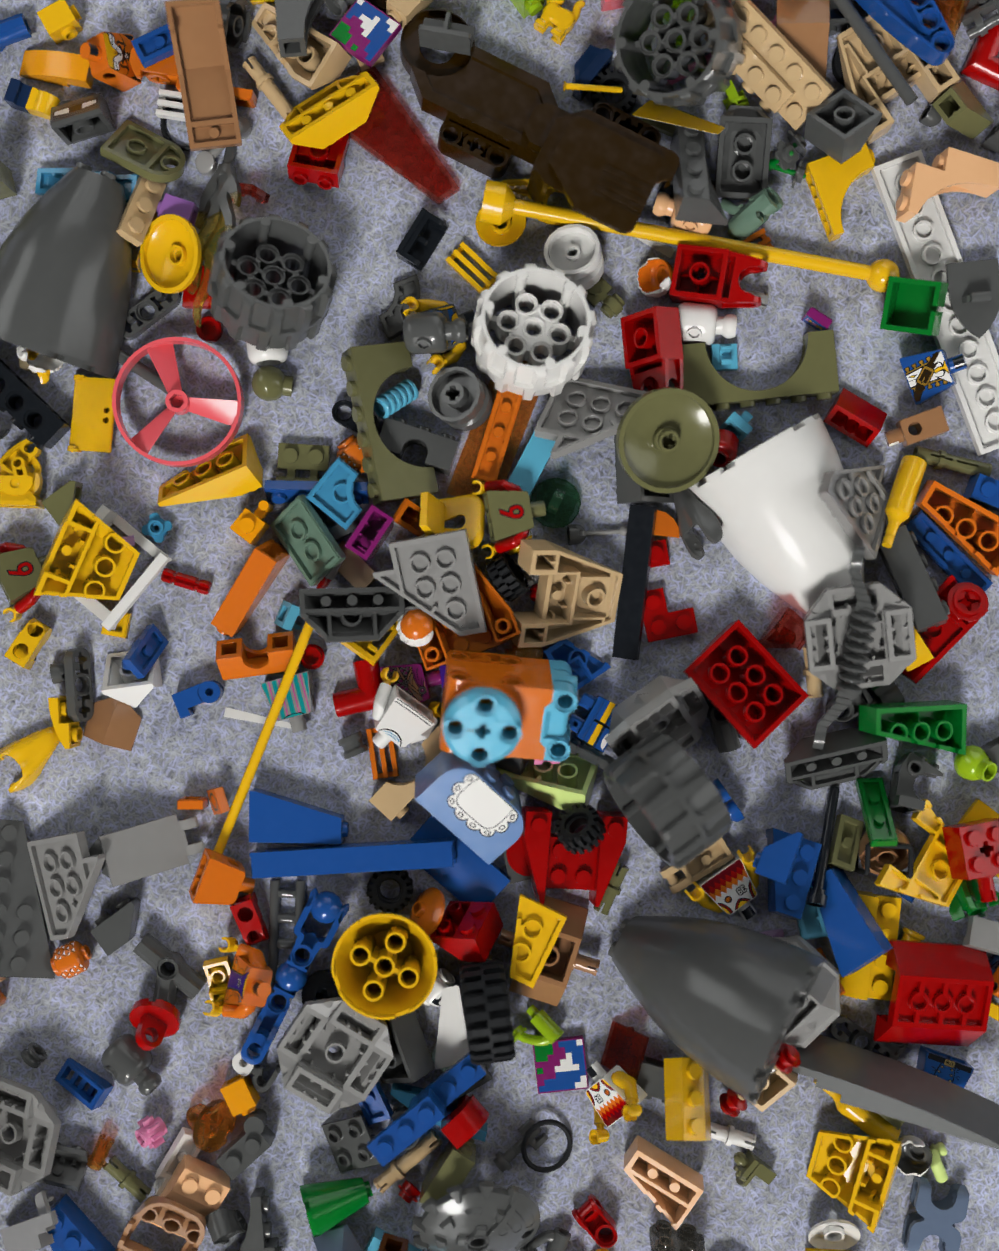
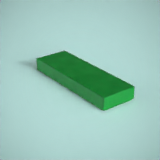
(876, 812)

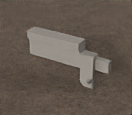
(982, 935)
(32, 1233)

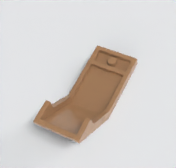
(806, 28)
(204, 73)

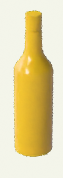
(903, 495)
(867, 1121)

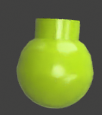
(974, 765)

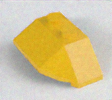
(331, 112)

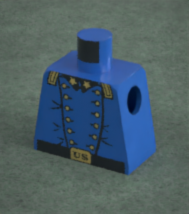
(944, 1066)

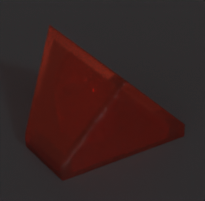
(784, 631)

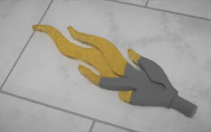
(213, 218)

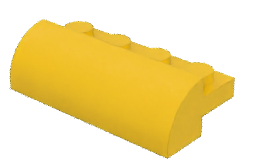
(876, 978)

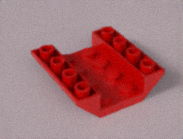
(936, 995)

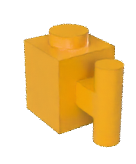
(251, 524)

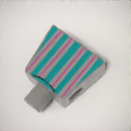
(297, 702)

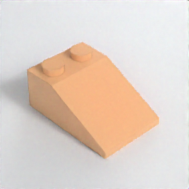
(197, 1186)

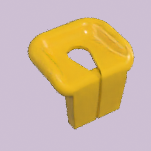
(436, 512)

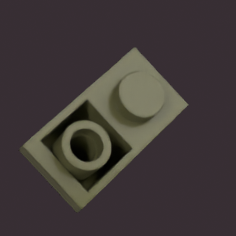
(962, 111)

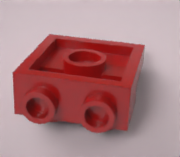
(318, 165)

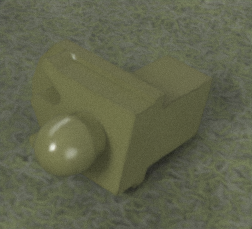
(750, 1165)

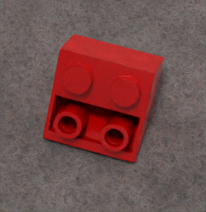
(468, 930)

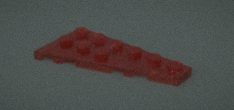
(399, 144)

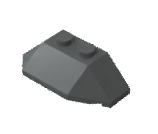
(350, 613)
(844, 758)

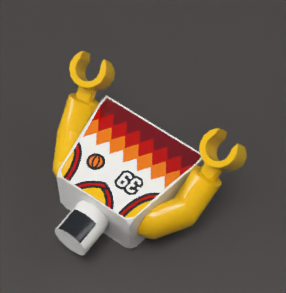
(729, 887)
(612, 1097)

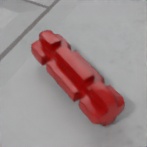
(186, 581)

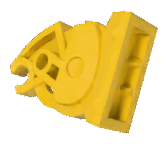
(18, 481)

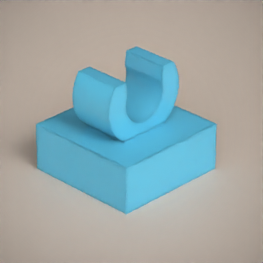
(724, 357)
(738, 424)
(287, 616)

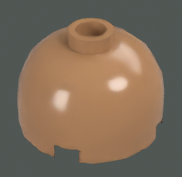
(881, 856)

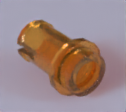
(97, 1158)

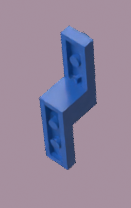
(425, 1110)

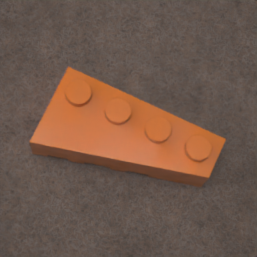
(964, 522)

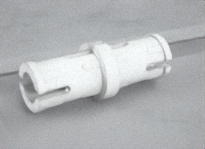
(730, 1135)

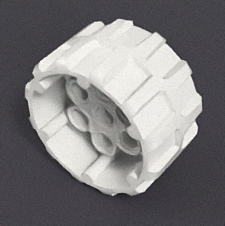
(527, 289)

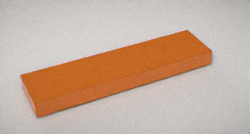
(496, 436)

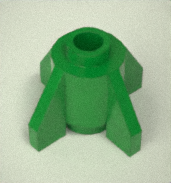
(968, 899)

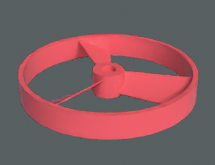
(177, 402)

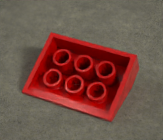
(745, 683)

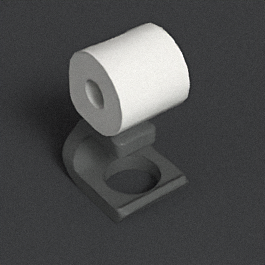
(244, 1069)

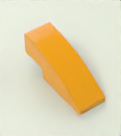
(57, 68)

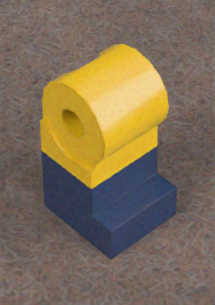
(30, 99)

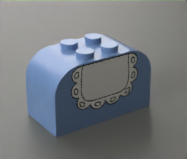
(472, 803)

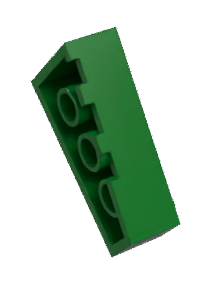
(924, 723)

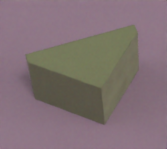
(62, 499)

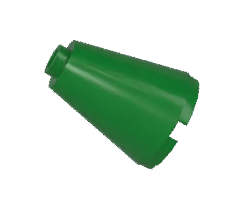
(333, 1201)

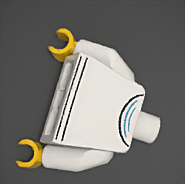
(400, 716)

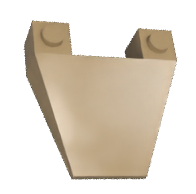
(869, 83)
(570, 594)

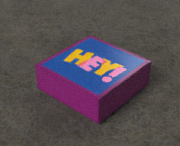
(816, 319)

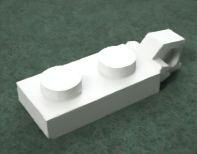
(181, 1146)

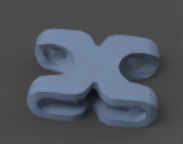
(934, 1216)

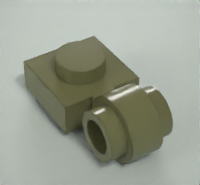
(599, 293)

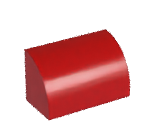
(855, 417)

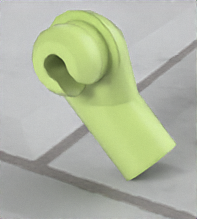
(937, 1167)

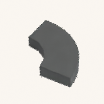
(393, 318)

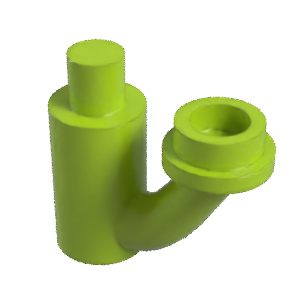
(544, 1024)

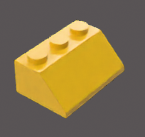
(686, 1100)

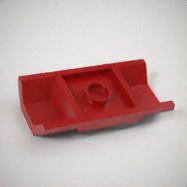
(941, 638)

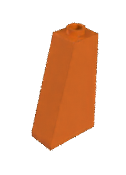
(250, 587)

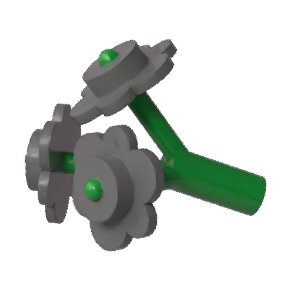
(788, 155)

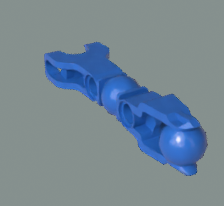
(292, 974)

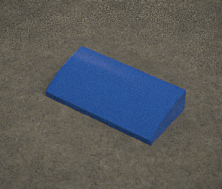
(471, 876)

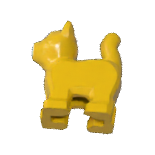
(558, 18)

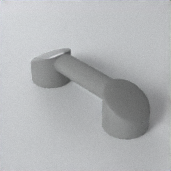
(206, 160)

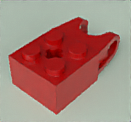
(722, 277)
(653, 347)

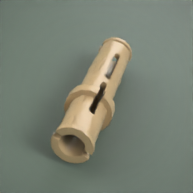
(265, 83)
(405, 1163)

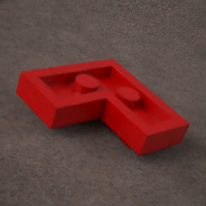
(661, 624)

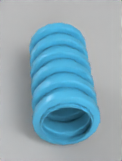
(395, 398)

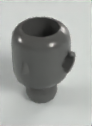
(432, 332)
(130, 1064)

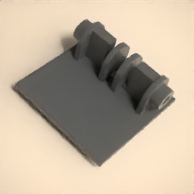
(349, 1142)

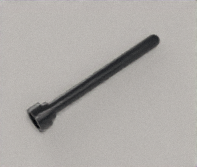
(817, 896)

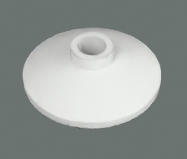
(834, 1234)

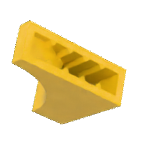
(829, 182)

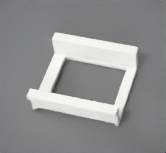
(112, 618)

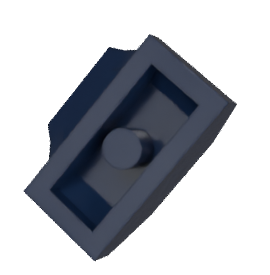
(589, 66)

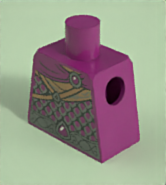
(370, 533)
(415, 680)

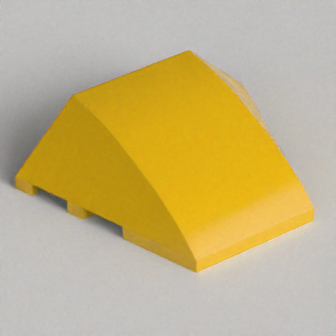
(86, 559)
(855, 1171)

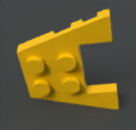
(931, 868)

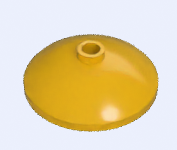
(170, 254)

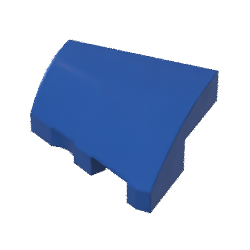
(580, 661)

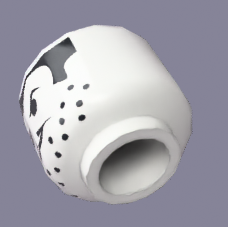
(443, 979)

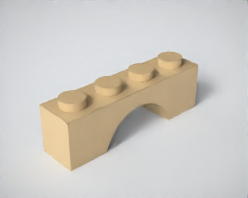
(394, 796)

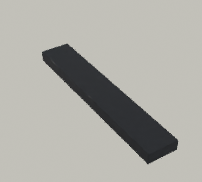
(634, 582)

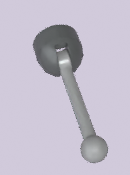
(576, 534)

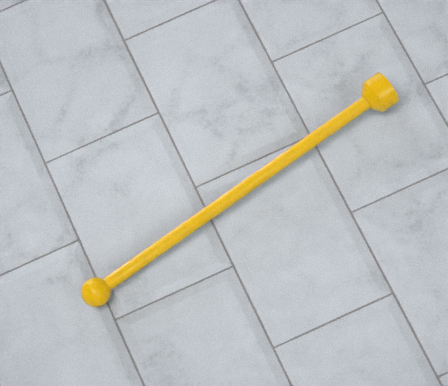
(500, 204)

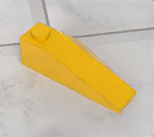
(225, 476)

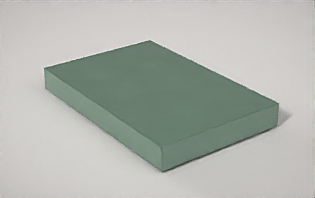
(307, 540)

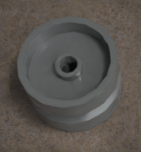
(460, 398)

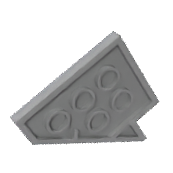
(64, 880)

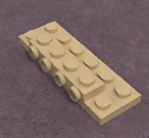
(775, 67)

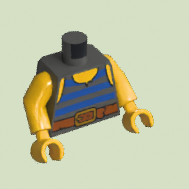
(454, 349)

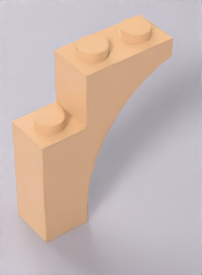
(950, 172)

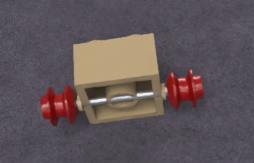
(779, 1083)

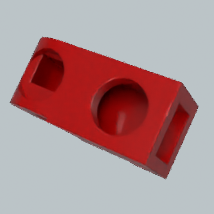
(249, 919)

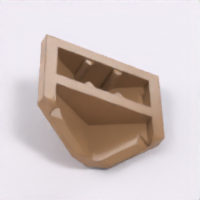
(113, 724)

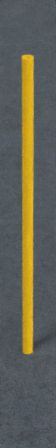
(263, 738)

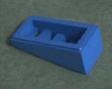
(97, 1083)

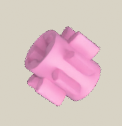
(151, 1132)

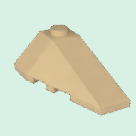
(324, 56)

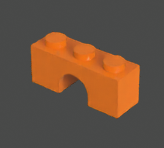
(239, 661)

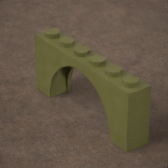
(813, 377)
(387, 475)

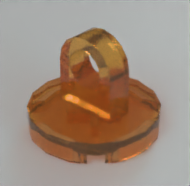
(211, 1124)

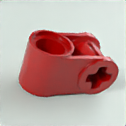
(593, 1218)

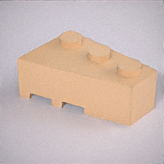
(664, 1179)

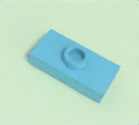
(811, 924)

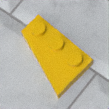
(533, 939)

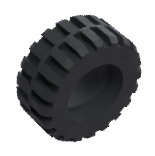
(487, 1012)

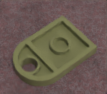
(144, 153)

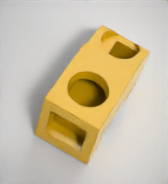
(28, 643)

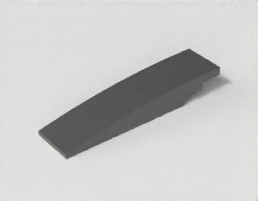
(899, 1091)

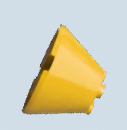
(384, 966)

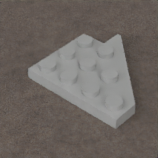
(583, 414)
(858, 504)
(438, 578)

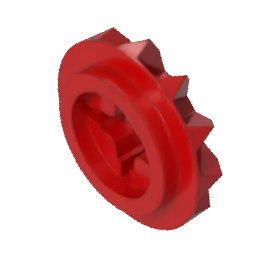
(973, 594)

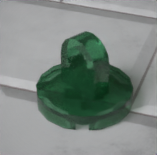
(560, 500)

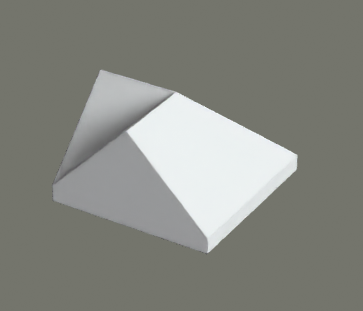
(124, 685)

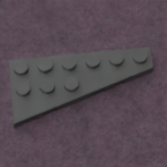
(22, 928)

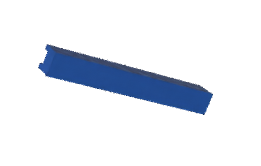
(353, 858)

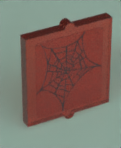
(625, 1048)

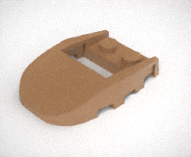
(173, 1219)

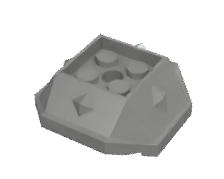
(827, 631)
(663, 706)
(821, 1005)
(326, 1077)
(26, 1136)

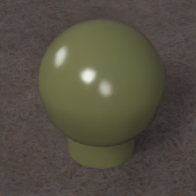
(271, 383)

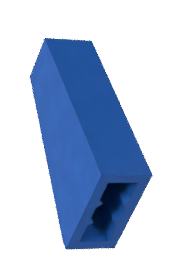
(287, 820)
(850, 925)

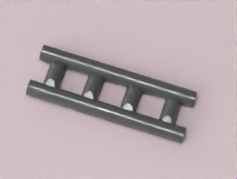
(276, 917)

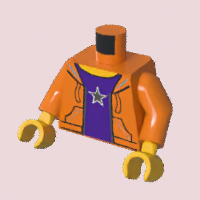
(247, 982)

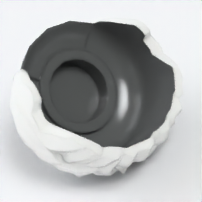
(915, 1156)

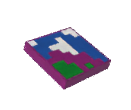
(365, 32)
(561, 1065)

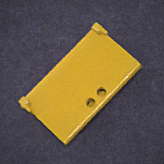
(89, 415)

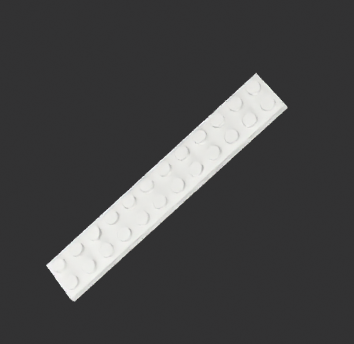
(926, 249)

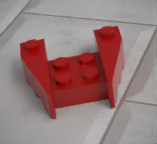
(557, 868)

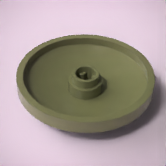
(667, 440)

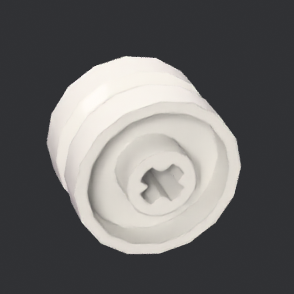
(577, 253)

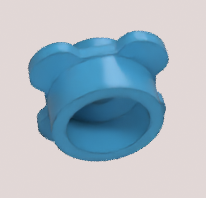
(164, 527)

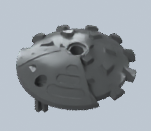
(477, 1219)

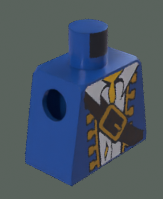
(931, 373)

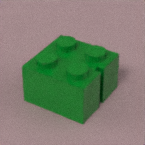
(913, 306)

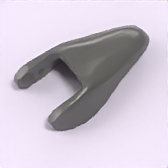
(692, 513)

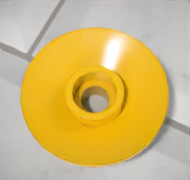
(501, 237)

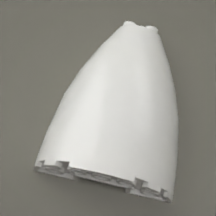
(776, 517)

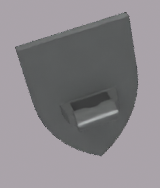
(974, 293)

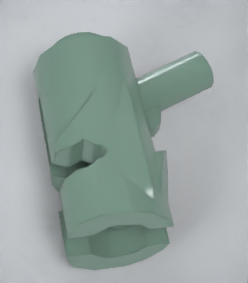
(752, 215)

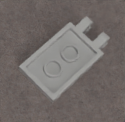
(148, 848)

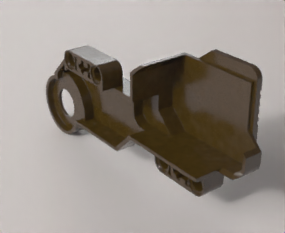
(594, 157)

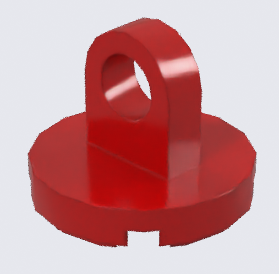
(154, 1019)

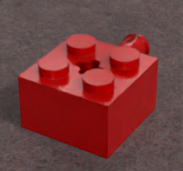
(974, 853)

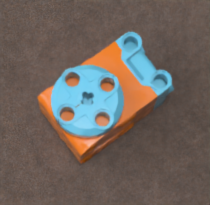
(506, 707)

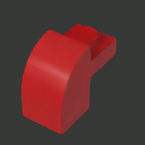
(464, 1120)

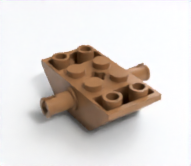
(565, 958)

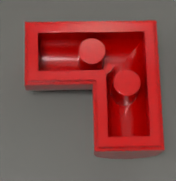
(982, 60)
(362, 697)

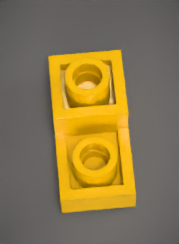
(68, 731)
(217, 975)

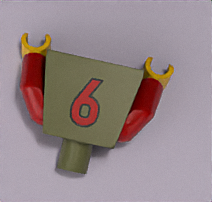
(507, 514)
(19, 577)

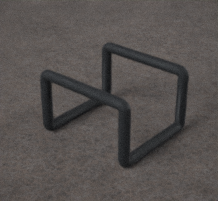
(866, 871)

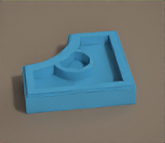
(336, 494)

